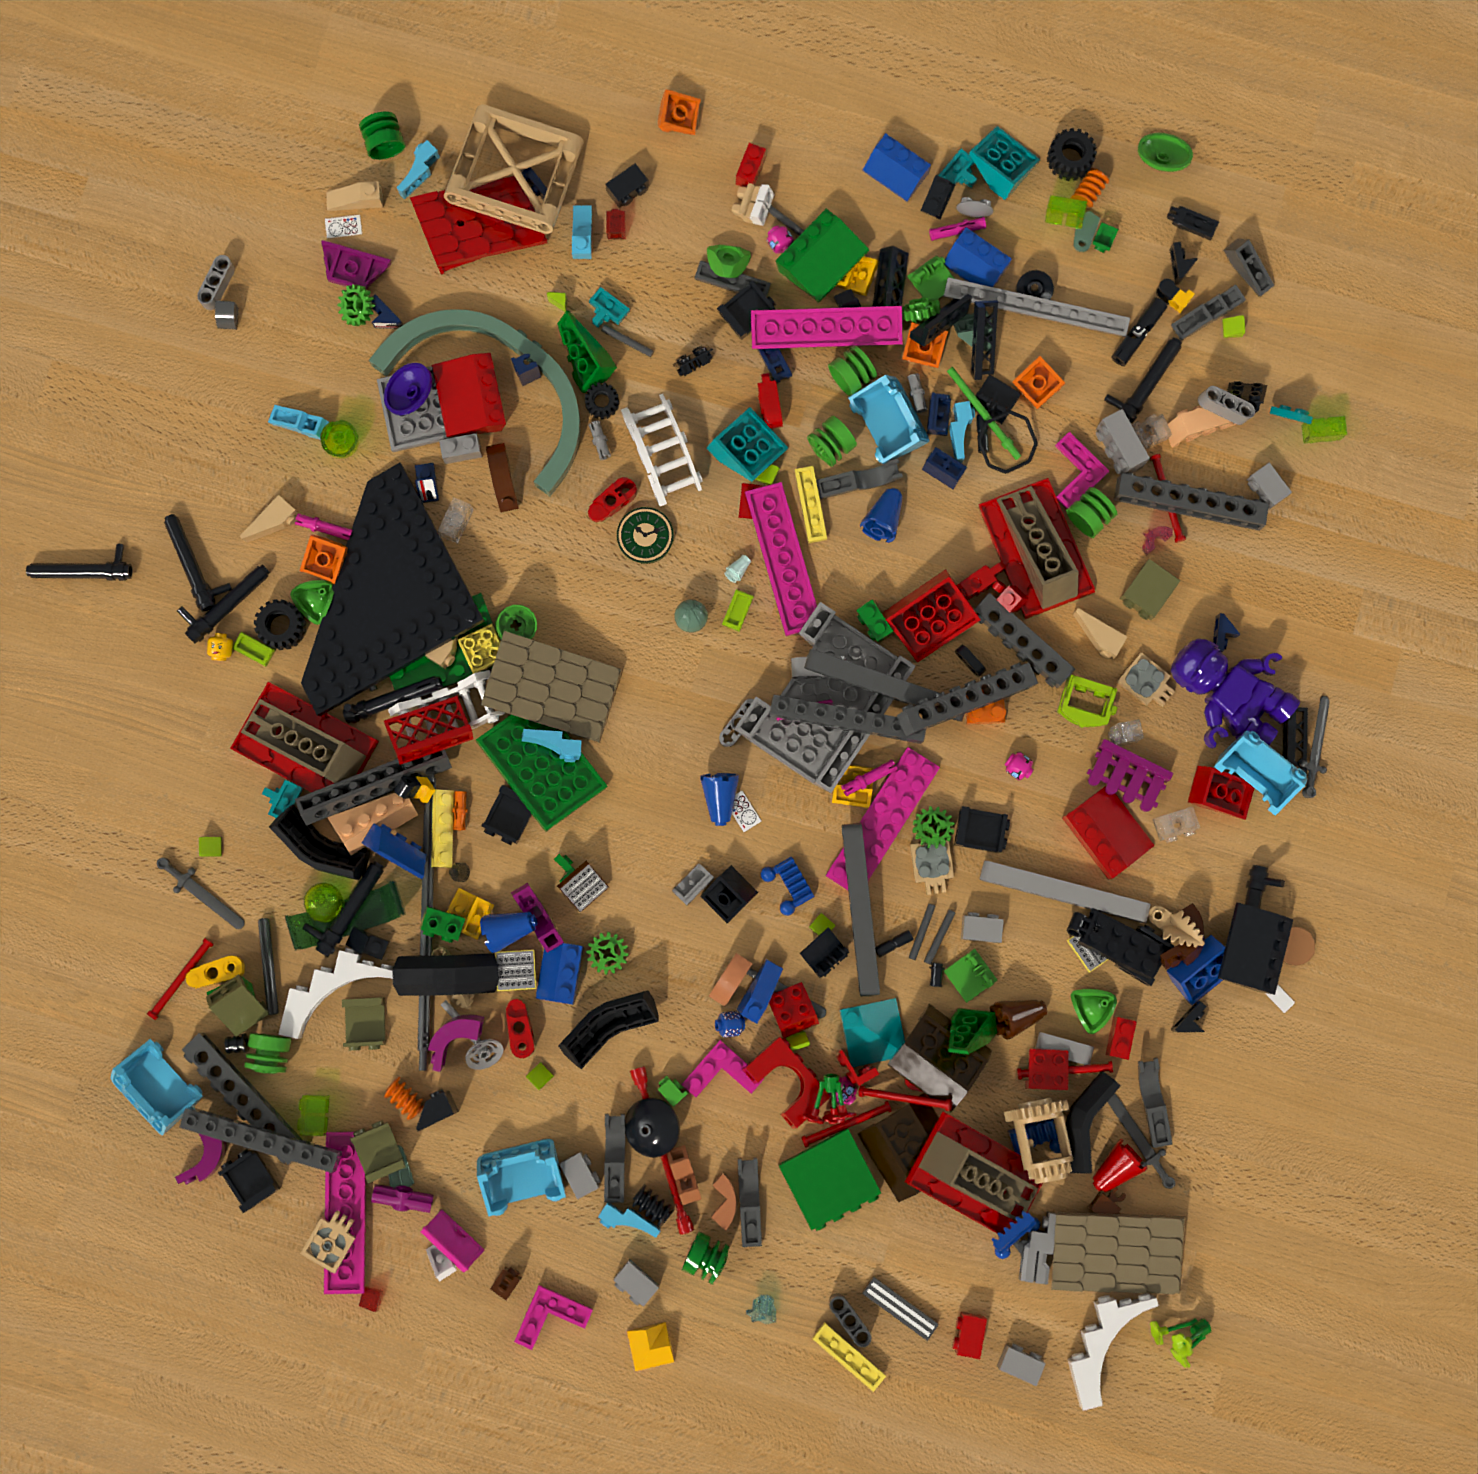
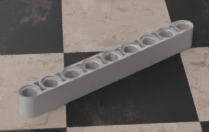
(1065, 891)

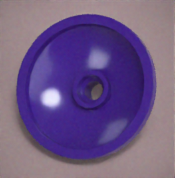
(408, 389)

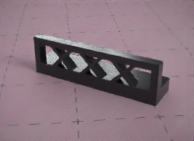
(886, 279)
(941, 321)
(979, 338)
(1289, 738)

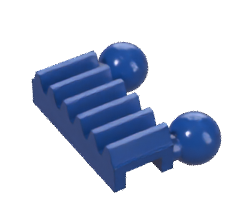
(793, 881)
(1039, 1133)
(1006, 1240)

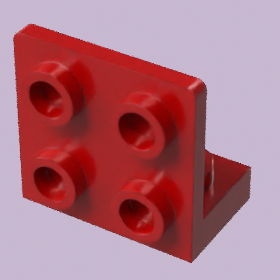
(793, 1010)
(1048, 1069)
(865, 1073)

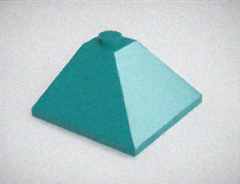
(1003, 162)
(747, 445)
(872, 1031)

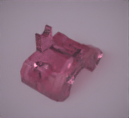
(1163, 533)

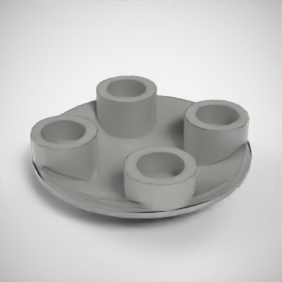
(975, 209)

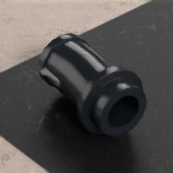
(936, 974)

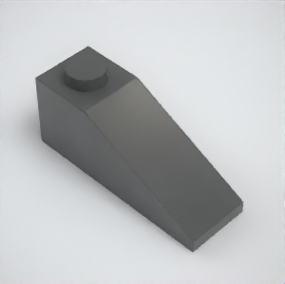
(1248, 265)

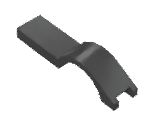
(858, 480)
(1154, 1103)
(614, 1158)
(749, 1202)

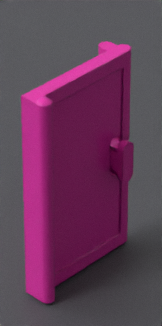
(458, 1249)

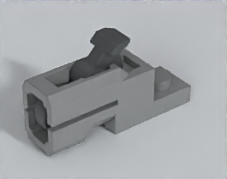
(1034, 1251)

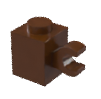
(1106, 1204)
(506, 1282)

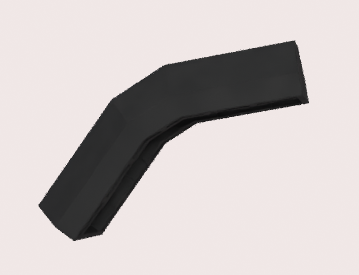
(317, 849)
(445, 974)
(607, 1022)
(1081, 1118)

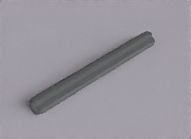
(268, 966)

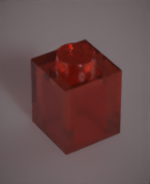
(616, 224)

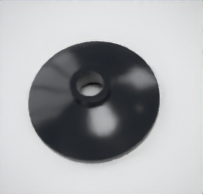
(1042, 279)

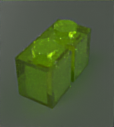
(1073, 208)
(1324, 430)
(313, 1113)

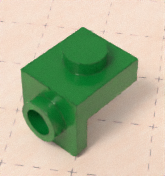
(1104, 237)
(565, 862)

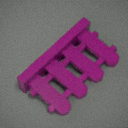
(1141, 767)

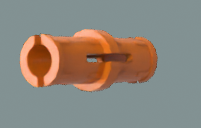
(459, 810)

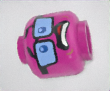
(779, 239)
(1019, 766)
(848, 1091)

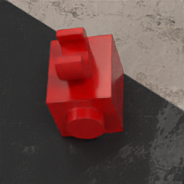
(1011, 597)

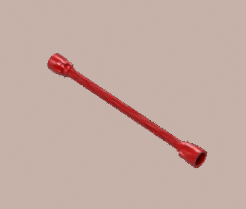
(683, 1220)

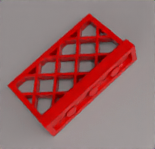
(437, 741)

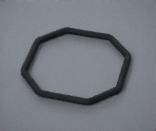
(1030, 430)

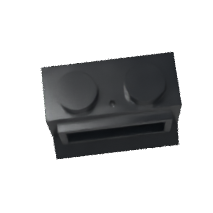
(938, 197)

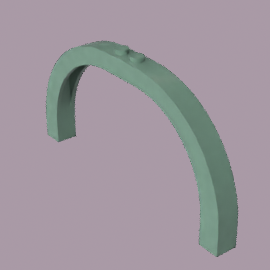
(465, 320)

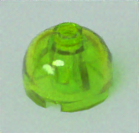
(339, 439)
(323, 902)

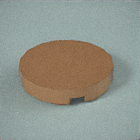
(1299, 947)

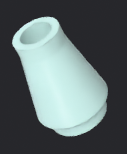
(737, 569)

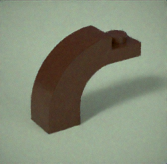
(501, 477)
(1183, 952)

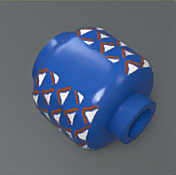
(730, 1024)

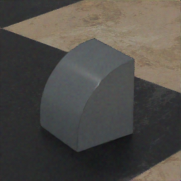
(226, 315)

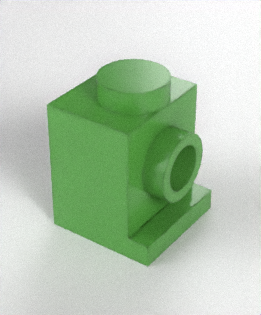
(671, 1090)

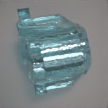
(763, 1310)

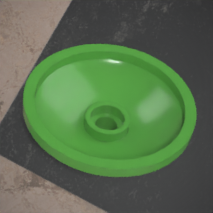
(1165, 152)

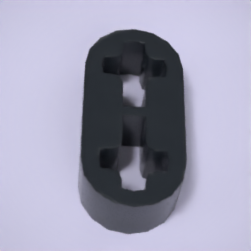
(970, 660)

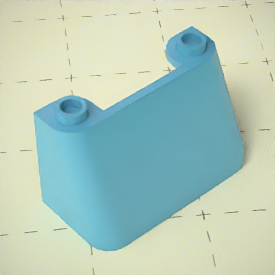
(889, 418)
(1263, 770)
(154, 1087)
(519, 1175)

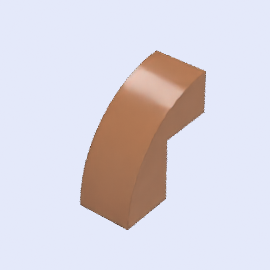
(730, 979)
(684, 1175)
(725, 1212)

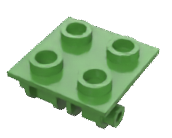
(931, 278)
(970, 975)

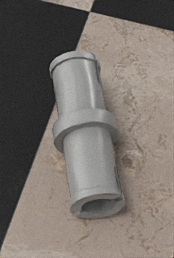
(917, 393)
(599, 440)

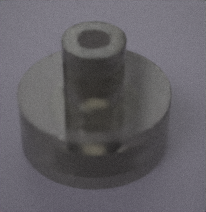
(459, 872)

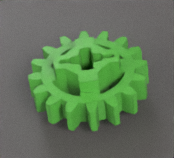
(356, 305)
(920, 309)
(940, 825)
(611, 944)

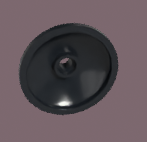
(661, 1123)

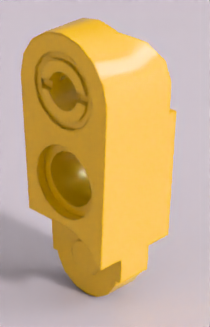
(201, 976)

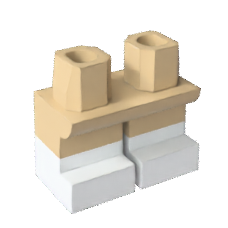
(754, 204)

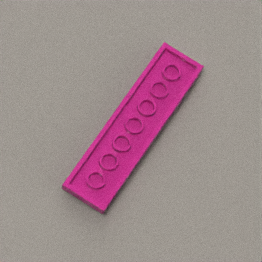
(826, 327)
(782, 556)
(889, 811)
(347, 1194)

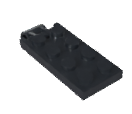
(1117, 942)

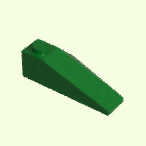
(971, 1030)

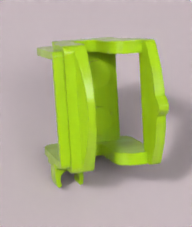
(1082, 717)

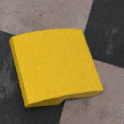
(860, 276)
(860, 798)
(470, 908)

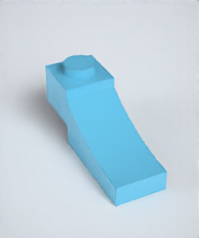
(425, 156)
(582, 232)
(963, 416)
(297, 421)
(567, 749)
(613, 1216)

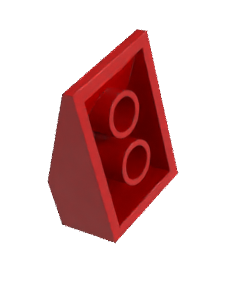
(1221, 792)

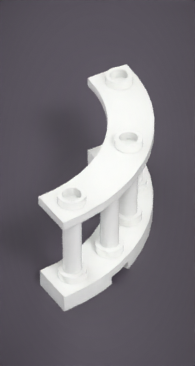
(645, 452)
(463, 689)

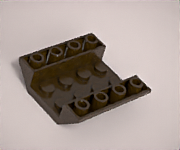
(931, 1067)
(897, 1144)

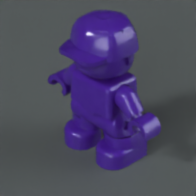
(1234, 691)

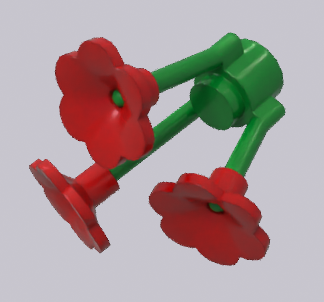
(834, 1116)

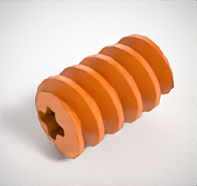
(1091, 186)
(404, 1099)

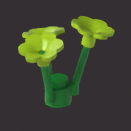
(1182, 1345)

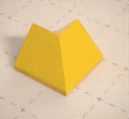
(650, 1346)

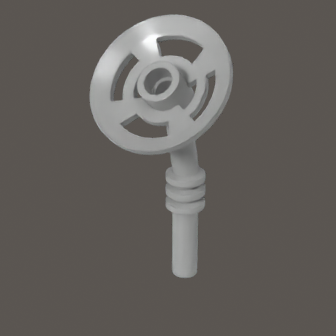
(480, 1047)

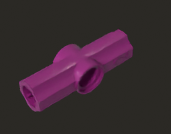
(402, 1198)

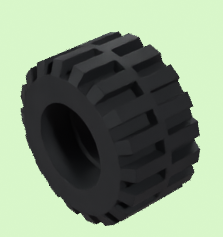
(1071, 140)
(269, 613)

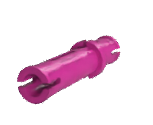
(956, 229)
(316, 524)
(862, 781)

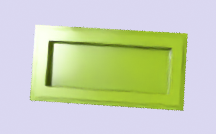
(737, 610)
(253, 649)

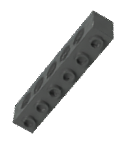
(1034, 642)

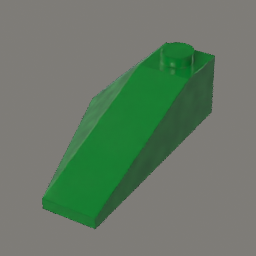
(588, 357)

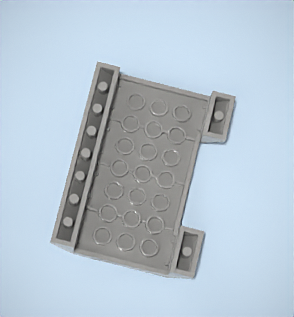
(815, 750)

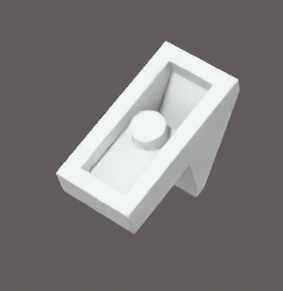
(440, 1263)

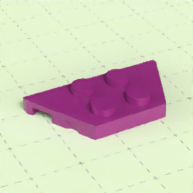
(351, 266)

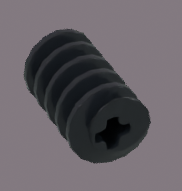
(652, 1206)

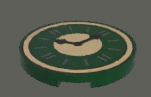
(645, 535)

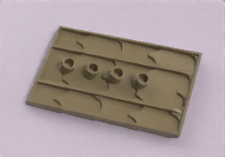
(551, 686)
(1118, 1253)

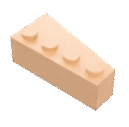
(1195, 423)
(356, 822)

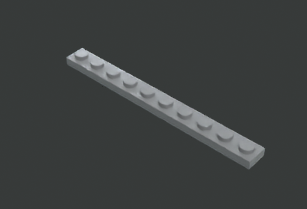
(1039, 307)

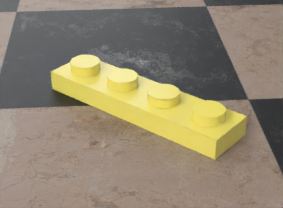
(810, 504)
(442, 828)
(849, 1357)

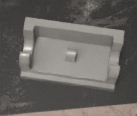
(692, 884)

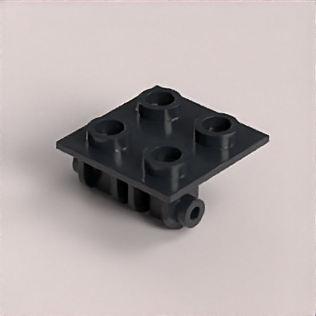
(701, 353)
(1251, 393)
(997, 397)
(824, 953)

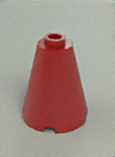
(1118, 1167)

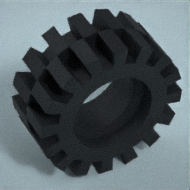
(601, 411)

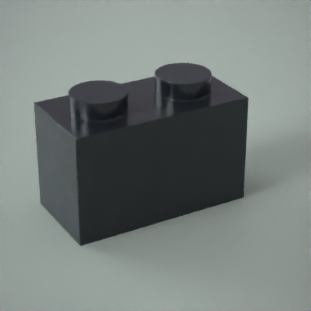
(627, 186)

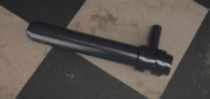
(1135, 403)
(108, 571)
(200, 589)
(204, 624)
(365, 709)
(1257, 885)
(333, 934)

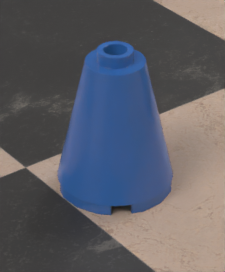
(884, 516)
(720, 795)
(506, 928)

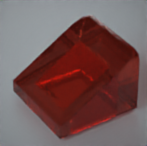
(371, 1299)

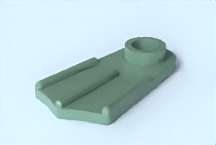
(1087, 232)
(403, 1176)

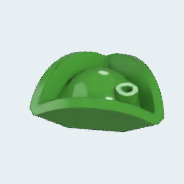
(728, 260)
(313, 599)
(1093, 1008)

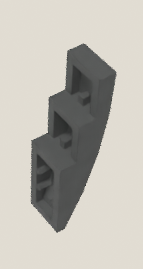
(1208, 312)

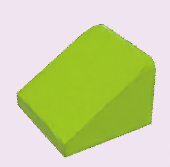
(558, 299)
(1234, 326)
(769, 475)
(210, 846)
(820, 924)
(798, 1040)
(539, 1076)

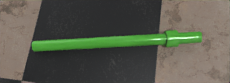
(1007, 442)

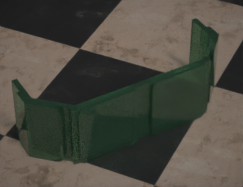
(378, 908)

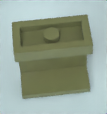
(1149, 590)
(236, 1006)
(364, 1023)
(377, 1151)

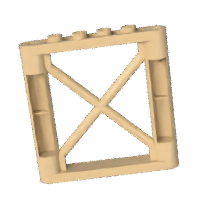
(483, 123)

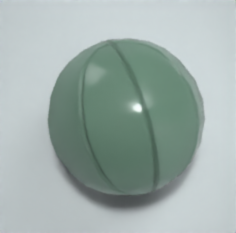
(691, 616)

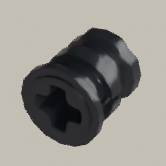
(237, 1044)

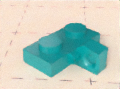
(959, 170)
(607, 308)
(1298, 415)
(282, 798)

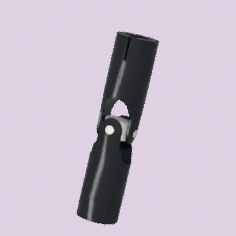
(1140, 330)

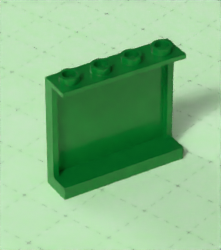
(830, 1180)

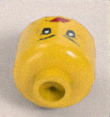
(219, 647)

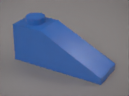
(760, 991)

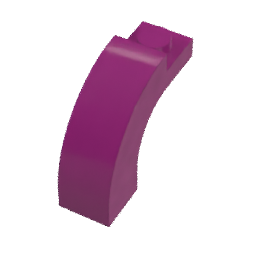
(545, 929)
(458, 1027)
(211, 1160)

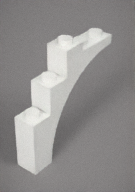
(302, 1003)
(1111, 1318)

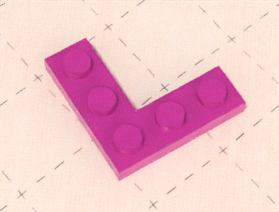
(1091, 469)
(719, 1057)
(551, 1302)

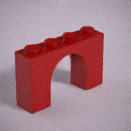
(779, 1054)

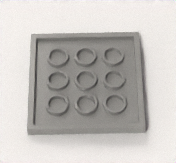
(417, 428)

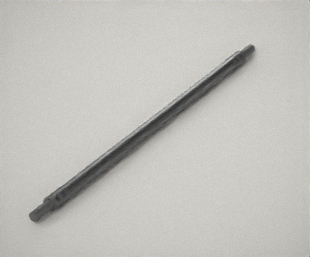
(426, 941)

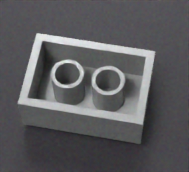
(1121, 443)

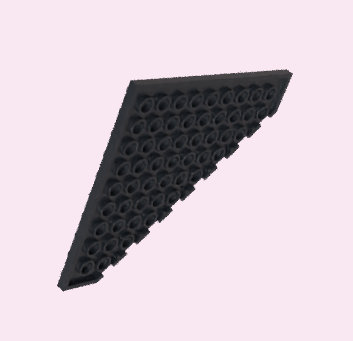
(390, 599)

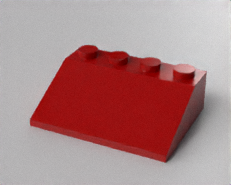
(469, 395)
(931, 616)
(1108, 832)

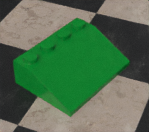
(821, 255)

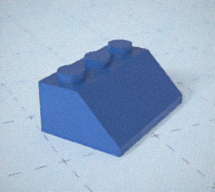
(896, 167)
(976, 260)
(396, 849)
(560, 974)
(1201, 974)

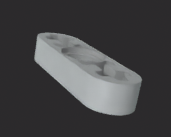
(726, 731)

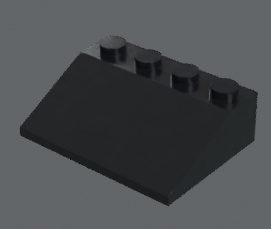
(1255, 948)

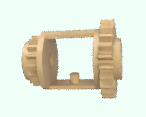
(1035, 1111)

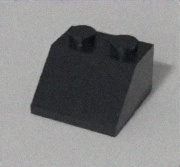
(729, 894)
(436, 1109)

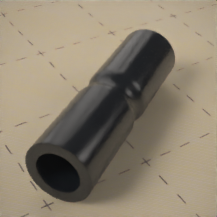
(985, 439)
(896, 942)

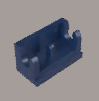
(525, 373)
(938, 414)
(944, 468)

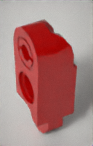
(769, 402)
(600, 510)
(981, 580)
(515, 1012)

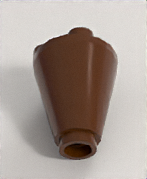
(1017, 1016)

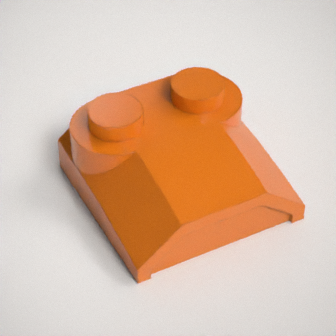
(678, 113)
(928, 355)
(1038, 382)
(323, 558)
(989, 714)

